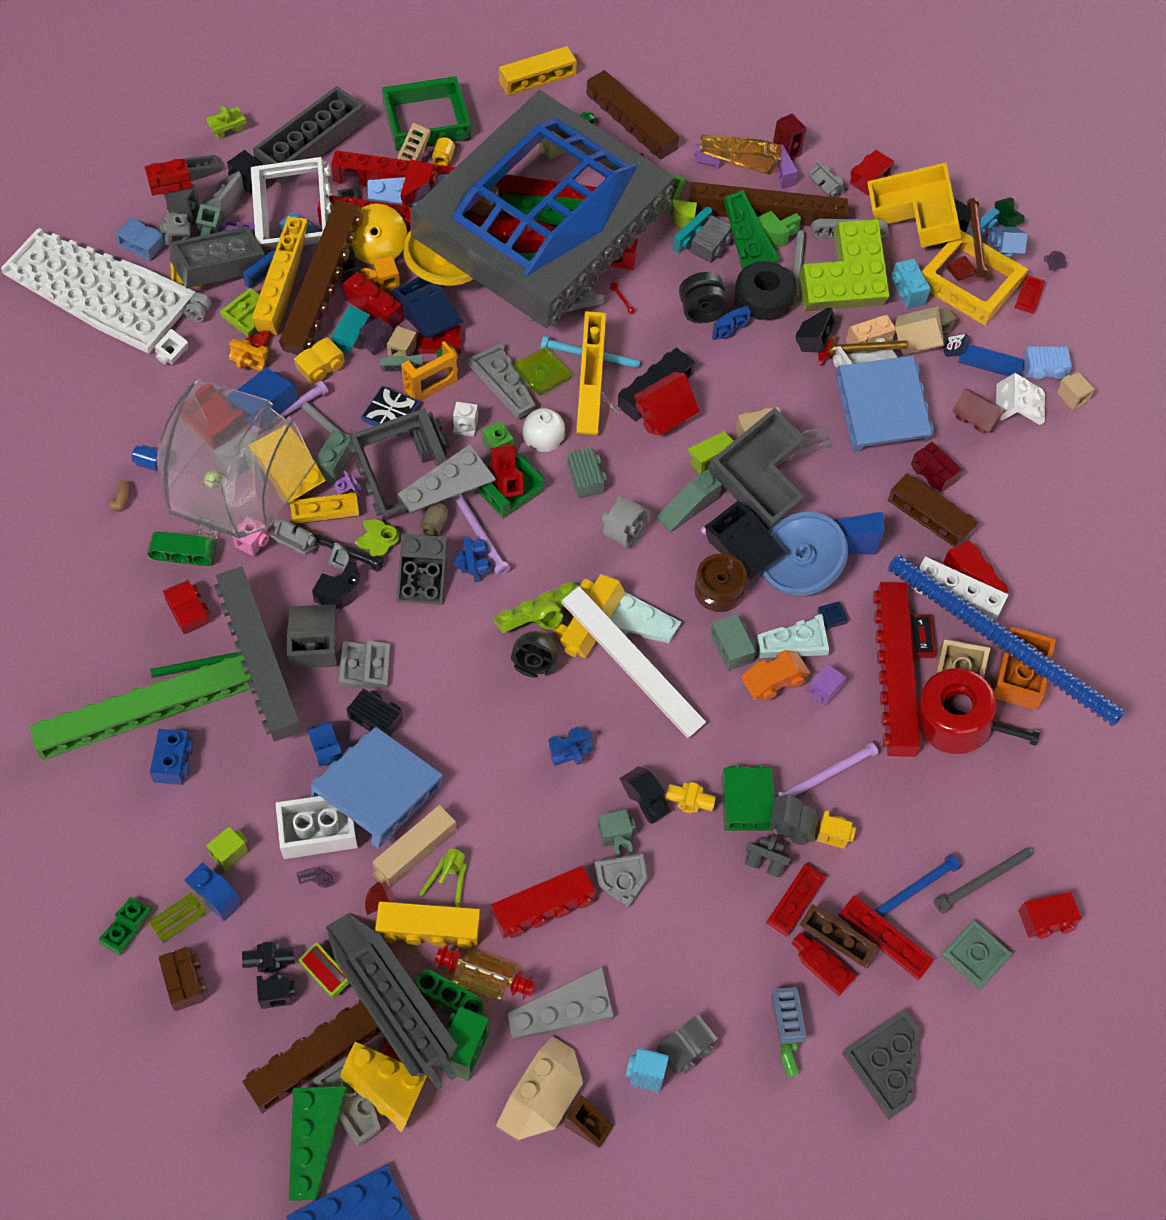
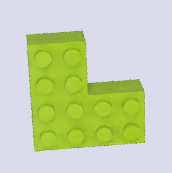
(856, 276)

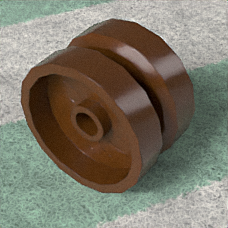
(720, 582)

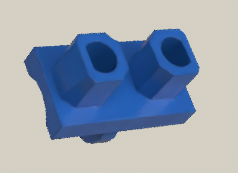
(471, 561)
(570, 748)

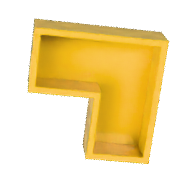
(918, 195)

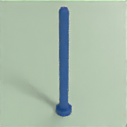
(951, 863)

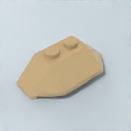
(542, 1092)

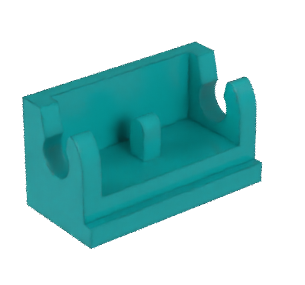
(348, 328)

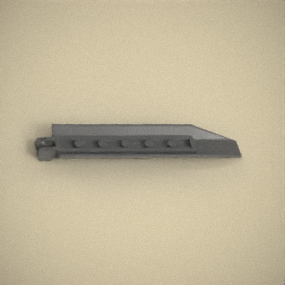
(392, 999)

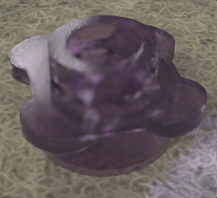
(1055, 260)

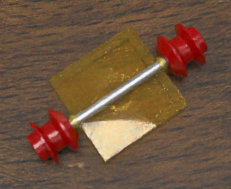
(484, 973)

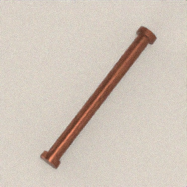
(981, 270)

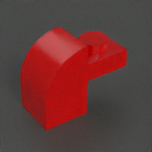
(508, 478)

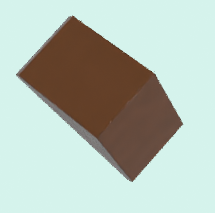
(588, 1122)

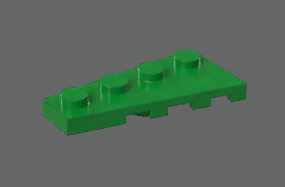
(312, 1132)

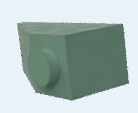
(690, 501)

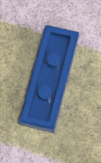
(991, 360)

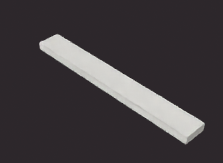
(633, 662)

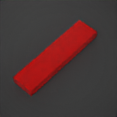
(886, 936)

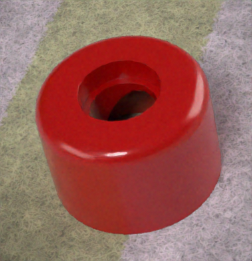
(956, 732)

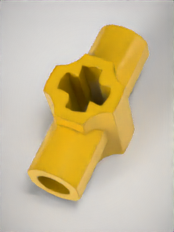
(690, 797)

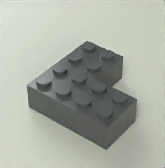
(751, 471)

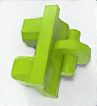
(225, 121)

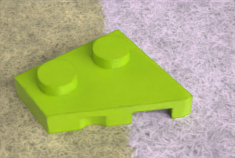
(240, 312)

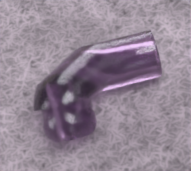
(316, 875)

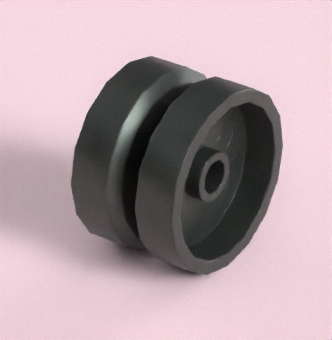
(703, 297)

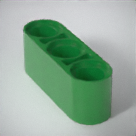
(181, 548)
(443, 986)

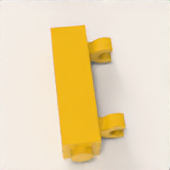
(606, 595)

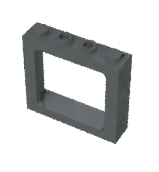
(360, 439)

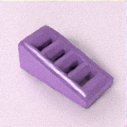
(786, 170)

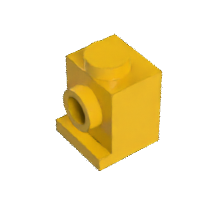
(835, 831)

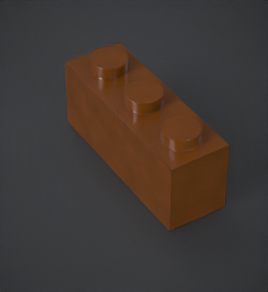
(839, 936)

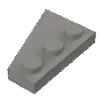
(357, 1113)

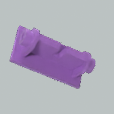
(348, 484)

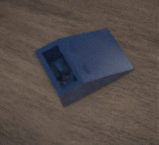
(426, 307)

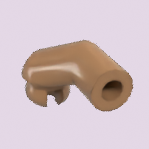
(122, 495)

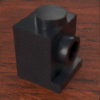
(275, 991)

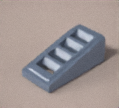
(788, 999)

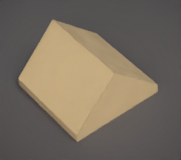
(920, 329)
(962, 655)

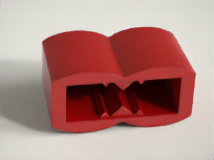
(186, 606)

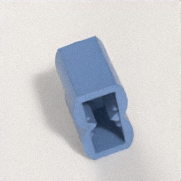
(139, 238)

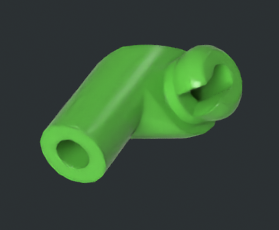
(788, 1059)

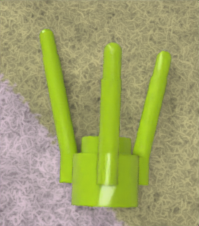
(450, 863)

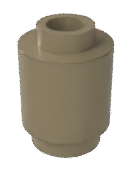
(434, 519)

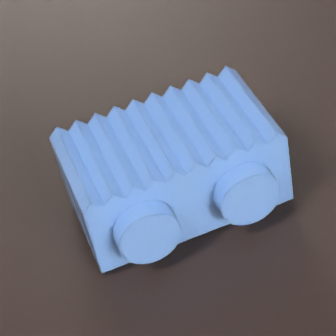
(1047, 362)

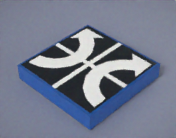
(388, 406)

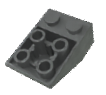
(422, 569)
(312, 636)

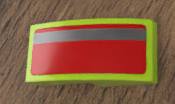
(324, 970)

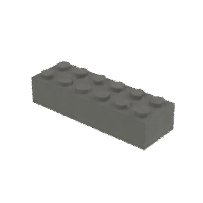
(313, 130)

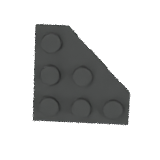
(887, 1062)

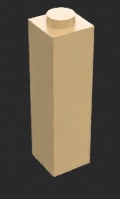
(413, 846)

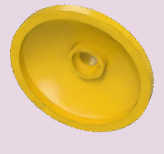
(390, 235)

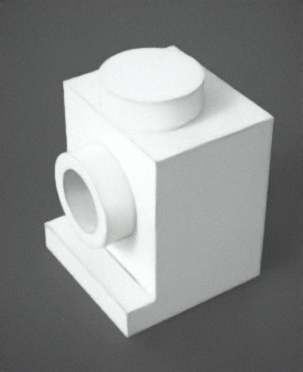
(170, 341)
(465, 419)

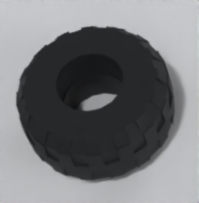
(769, 277)

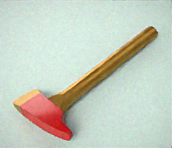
(856, 347)

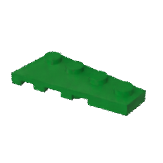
(527, 203)
(747, 231)

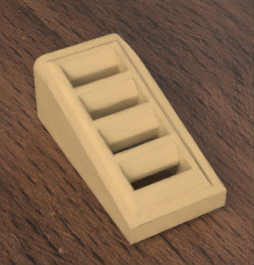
(408, 143)

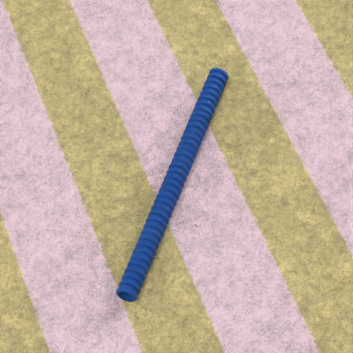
(1006, 640)

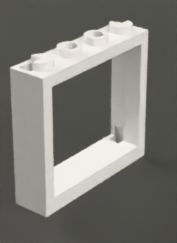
(261, 173)

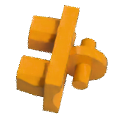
(247, 355)

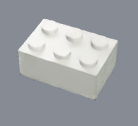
(313, 828)

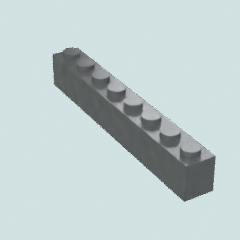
(258, 654)

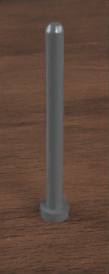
(943, 903)

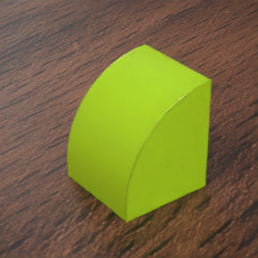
(683, 212)

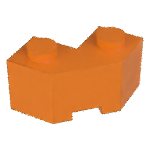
(767, 678)

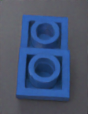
(735, 319)

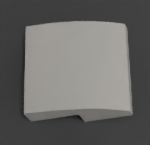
(363, 664)

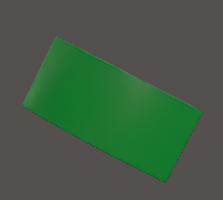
(126, 926)

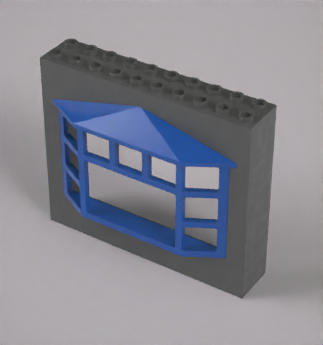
(578, 246)

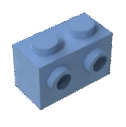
(1008, 240)

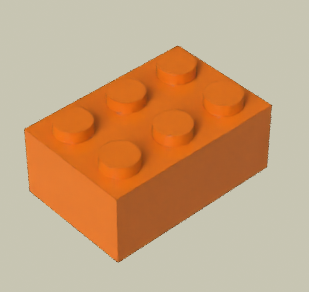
(1017, 682)

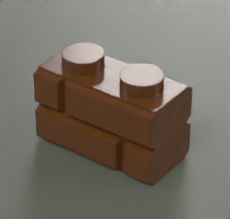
(182, 978)

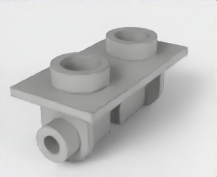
(832, 184)
(301, 541)

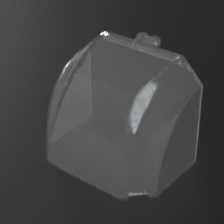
(229, 460)

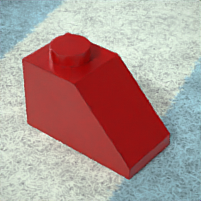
(418, 181)

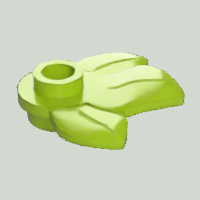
(375, 537)

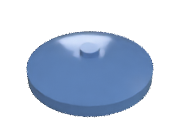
(812, 556)

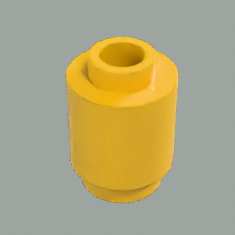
(443, 151)

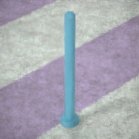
(578, 351)

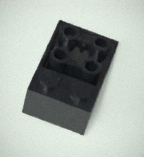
(745, 538)

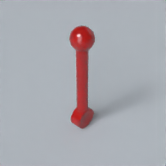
(614, 287)

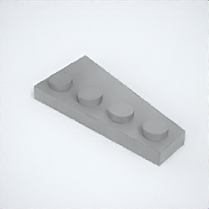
(454, 476)

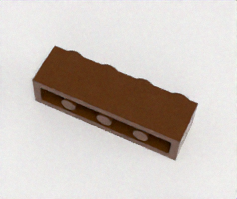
(932, 510)

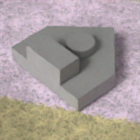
(622, 877)

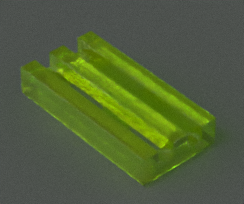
(190, 898)

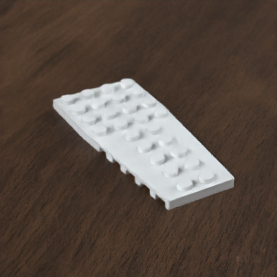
(100, 290)

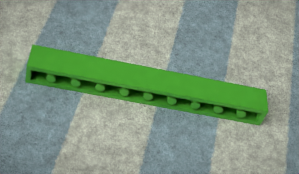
(139, 707)

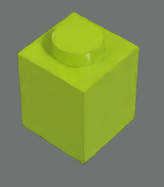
(227, 848)

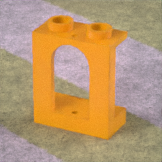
(413, 377)

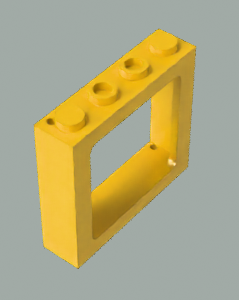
(962, 300)

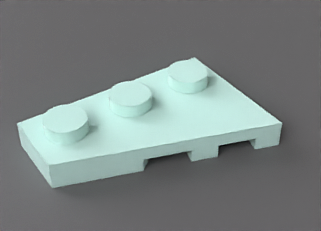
(805, 637)

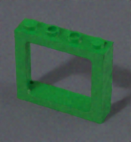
(424, 91)

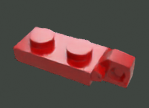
(823, 964)

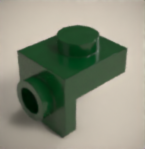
(1008, 215)

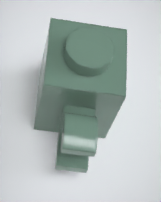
(209, 219)
(616, 830)

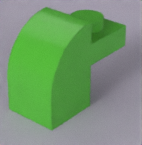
(777, 230)

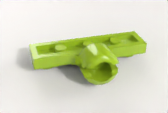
(541, 610)

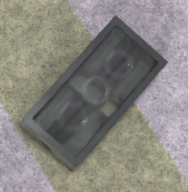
(215, 256)

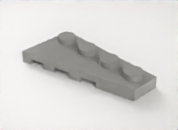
(498, 374)
(570, 1006)

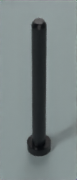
(375, 562)
(1007, 729)

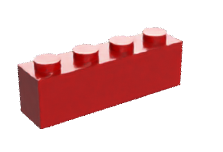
(543, 902)

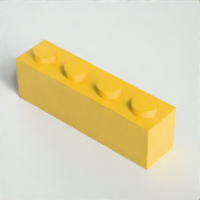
(537, 70)
(428, 924)

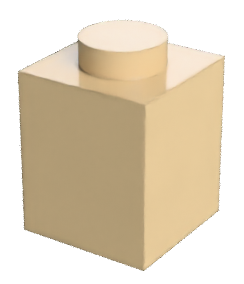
(402, 342)
(1075, 390)

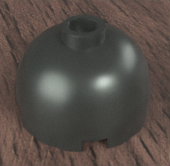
(534, 654)

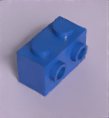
(171, 756)

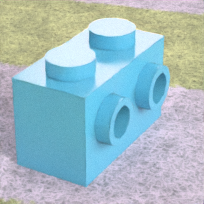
(910, 283)

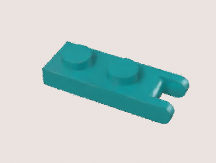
(684, 238)

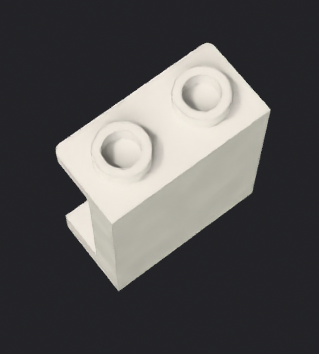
(865, 356)

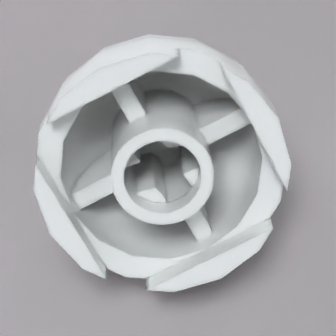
(544, 430)

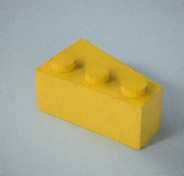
(382, 1082)

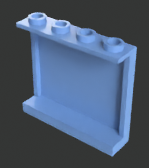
(883, 402)
(378, 784)

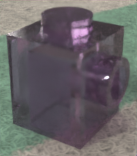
(376, 335)

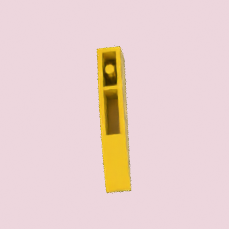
(280, 277)
(591, 373)

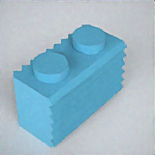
(647, 1069)

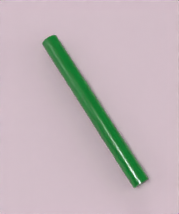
(189, 665)

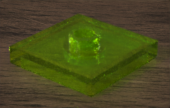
(542, 371)

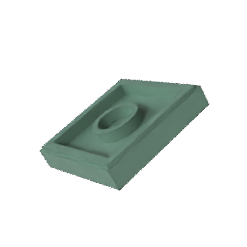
(394, 363)
(976, 954)

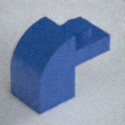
(324, 743)
(215, 891)

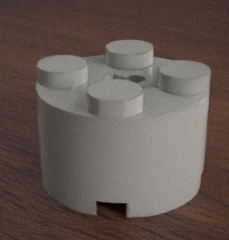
(625, 522)

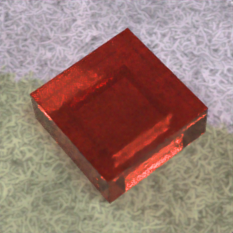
(961, 268)

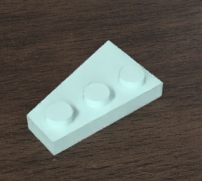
(643, 619)

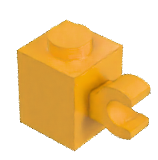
(384, 273)

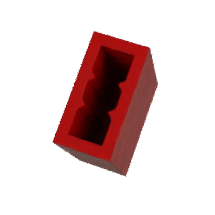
(666, 403)

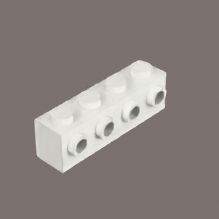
(977, 593)

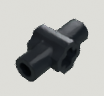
(268, 957)

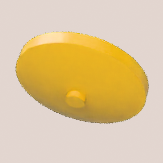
(430, 265)

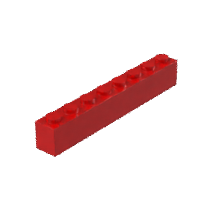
(896, 670)

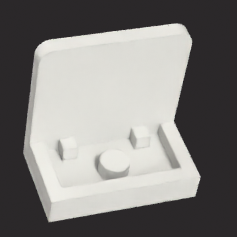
(1021, 396)

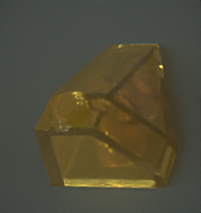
(744, 151)

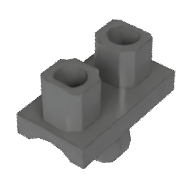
(755, 854)

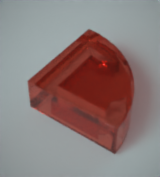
(374, 896)

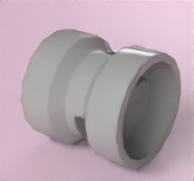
(198, 305)

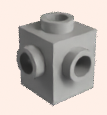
(175, 227)

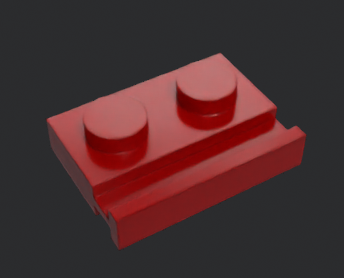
(432, 345)

